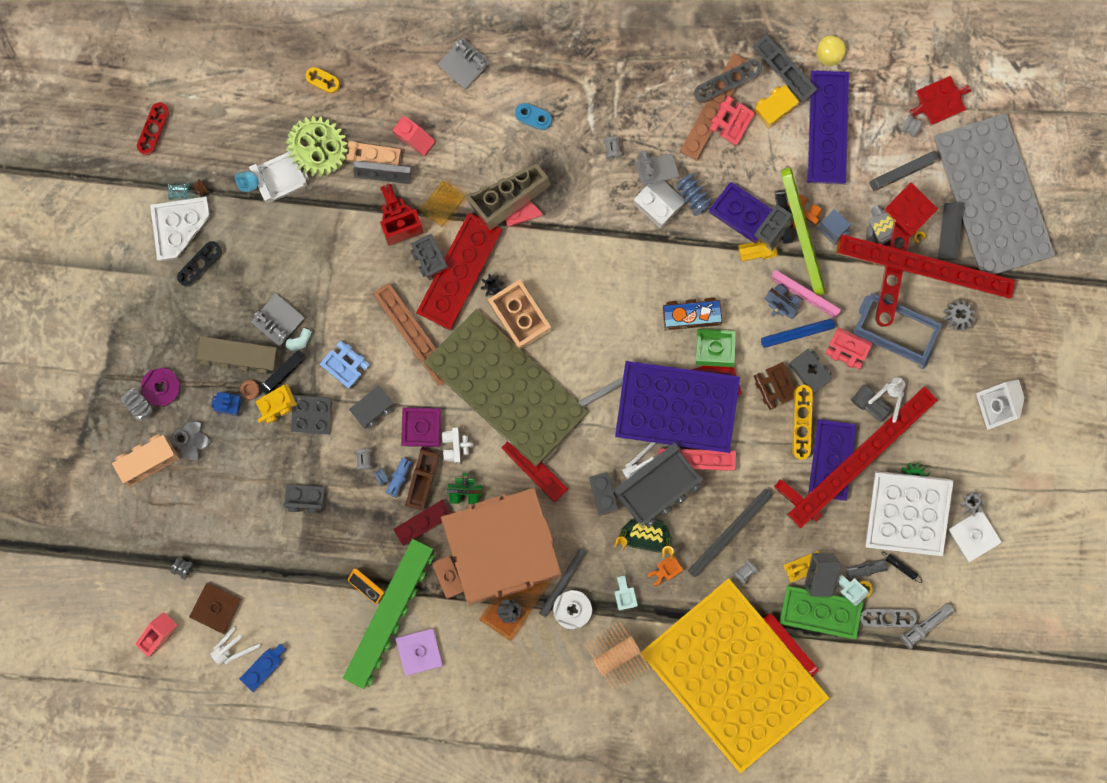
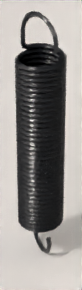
(902, 567)

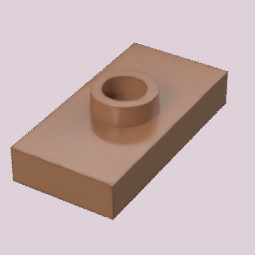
(448, 577)

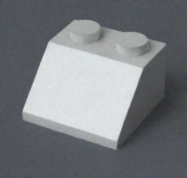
(659, 202)

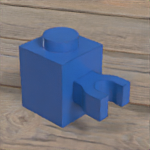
(227, 403)

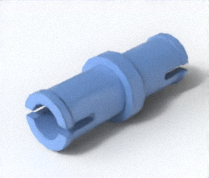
(398, 477)

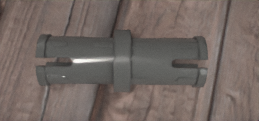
(866, 569)

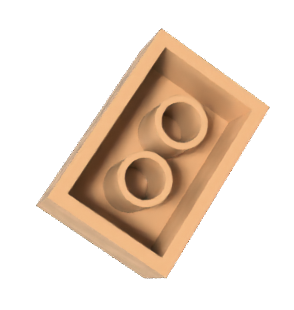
(519, 314)
(145, 460)

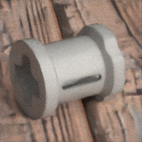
(612, 147)
(363, 459)
(745, 572)

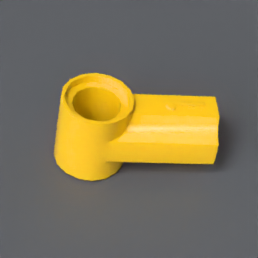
(755, 251)

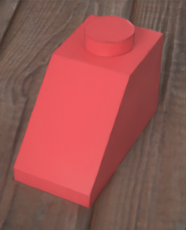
(413, 136)
(156, 634)

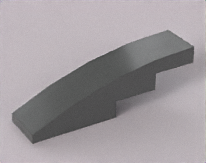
(784, 68)

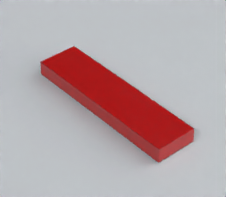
(539, 475)

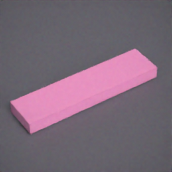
(805, 294)

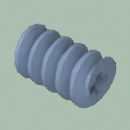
(693, 194)

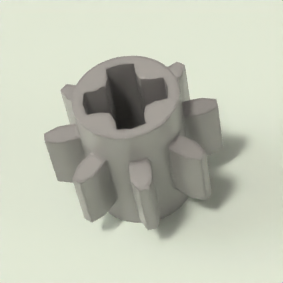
(968, 507)

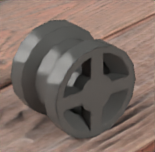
(181, 568)

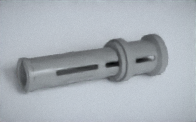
(919, 631)

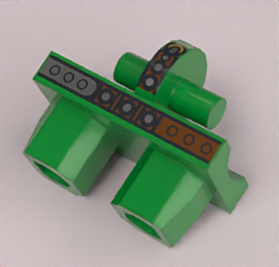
(464, 486)

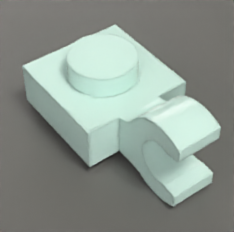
(852, 590)
(625, 596)

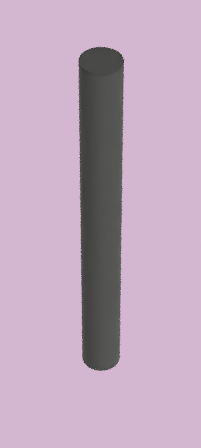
(562, 583)

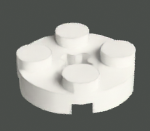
(578, 619)

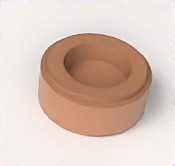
(249, 390)

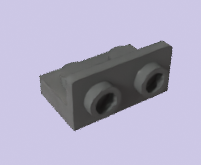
(429, 256)
(304, 497)

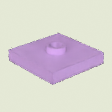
(419, 652)

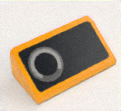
(366, 586)

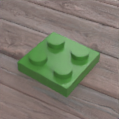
(715, 348)

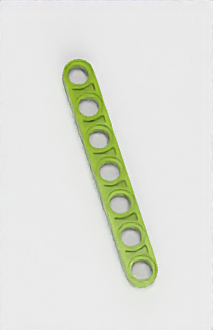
(803, 231)

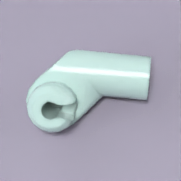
(300, 342)

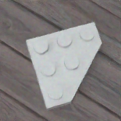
(177, 224)

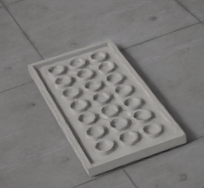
(995, 195)

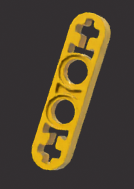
(798, 422)

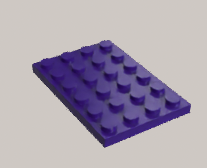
(677, 406)

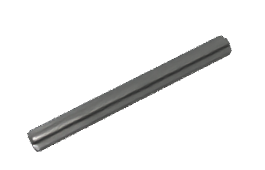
(730, 532)

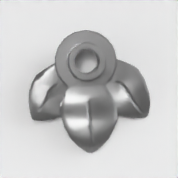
(193, 440)

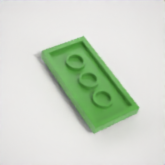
(820, 614)

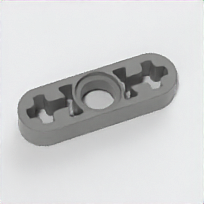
(902, 624)

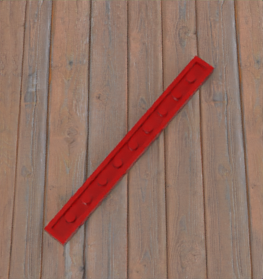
(925, 266)
(861, 458)

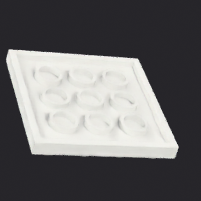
(909, 513)

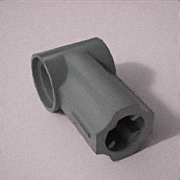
(876, 409)

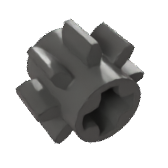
(509, 611)

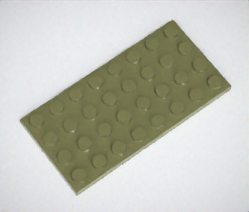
(505, 387)

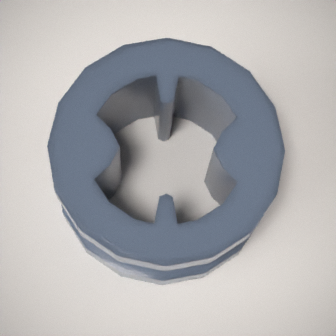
(381, 476)

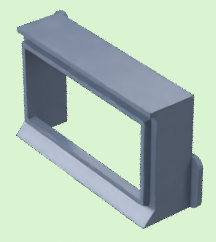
(890, 346)

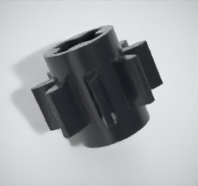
(491, 280)

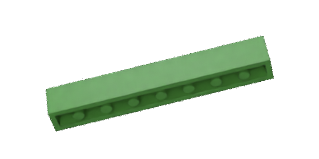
(388, 614)

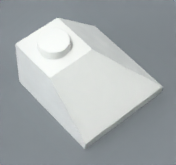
(1001, 403)

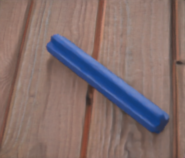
(797, 333)

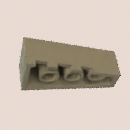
(508, 195)
(234, 354)

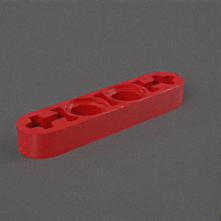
(789, 642)

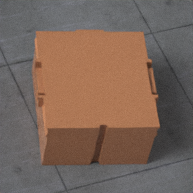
(501, 546)

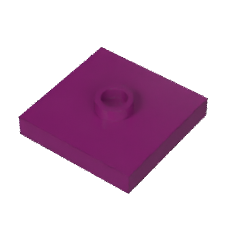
(421, 427)

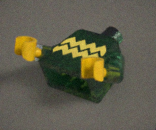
(652, 539)

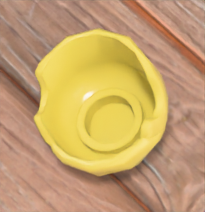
(830, 50)

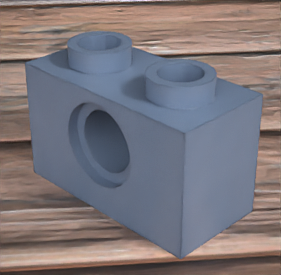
(834, 226)

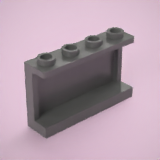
(658, 486)

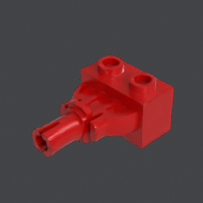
(400, 221)

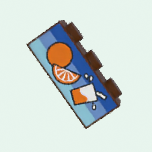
(692, 314)

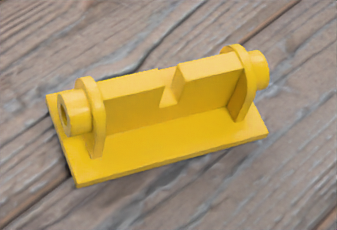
(798, 568)

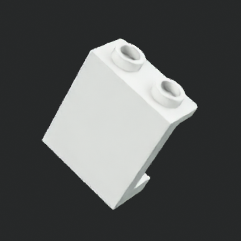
(279, 177)

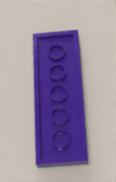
(828, 128)

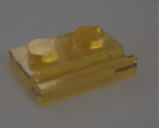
(442, 203)

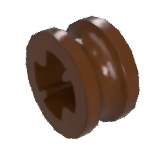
(200, 188)

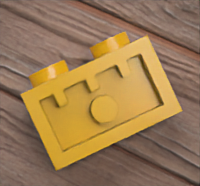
(275, 404)

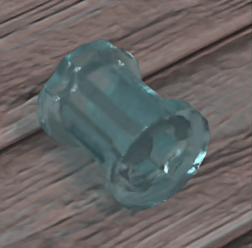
(172, 188)

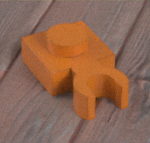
(667, 568)

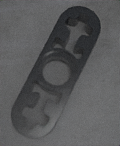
(780, 199)
(185, 270)
(282, 372)

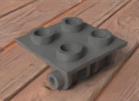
(311, 415)

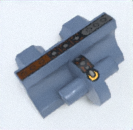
(780, 303)

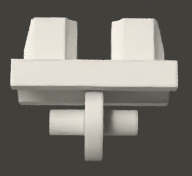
(453, 437)

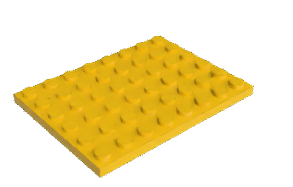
(734, 675)

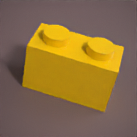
(775, 106)

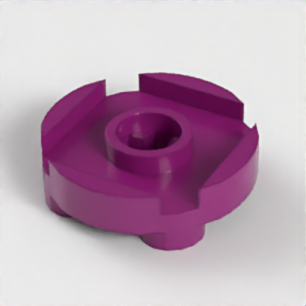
(155, 377)

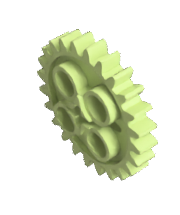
(303, 155)

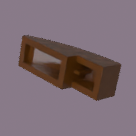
(422, 478)

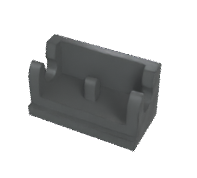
(774, 227)

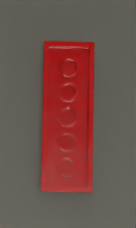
(464, 262)

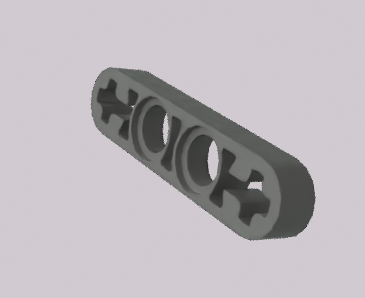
(726, 79)
(904, 171)

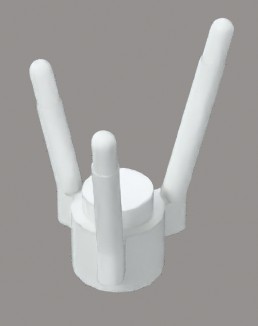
(894, 389)
(632, 468)
(221, 653)

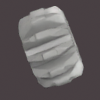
(951, 315)
(136, 404)

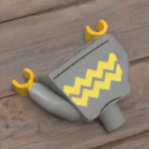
(881, 229)

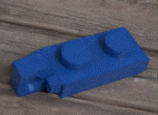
(262, 668)

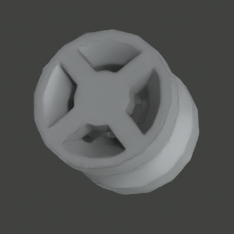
(911, 125)

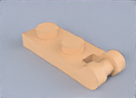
(373, 153)

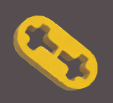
(324, 76)

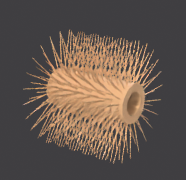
(617, 655)

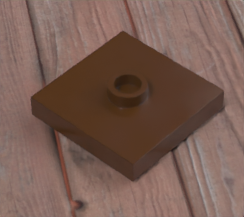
(215, 608)

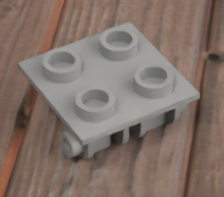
(463, 63)
(655, 168)
(277, 319)

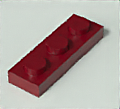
(421, 523)

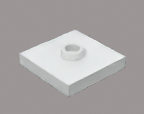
(974, 536)

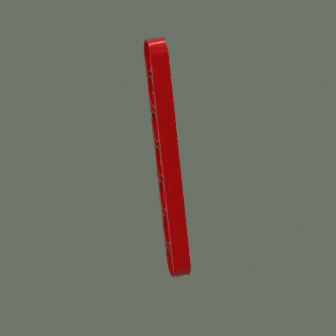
(885, 287)

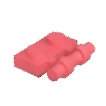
(736, 123)
(850, 344)

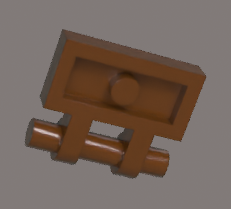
(781, 382)

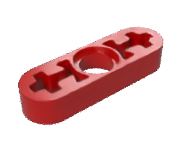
(152, 114)
(794, 497)

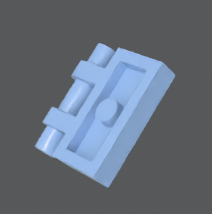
(340, 368)

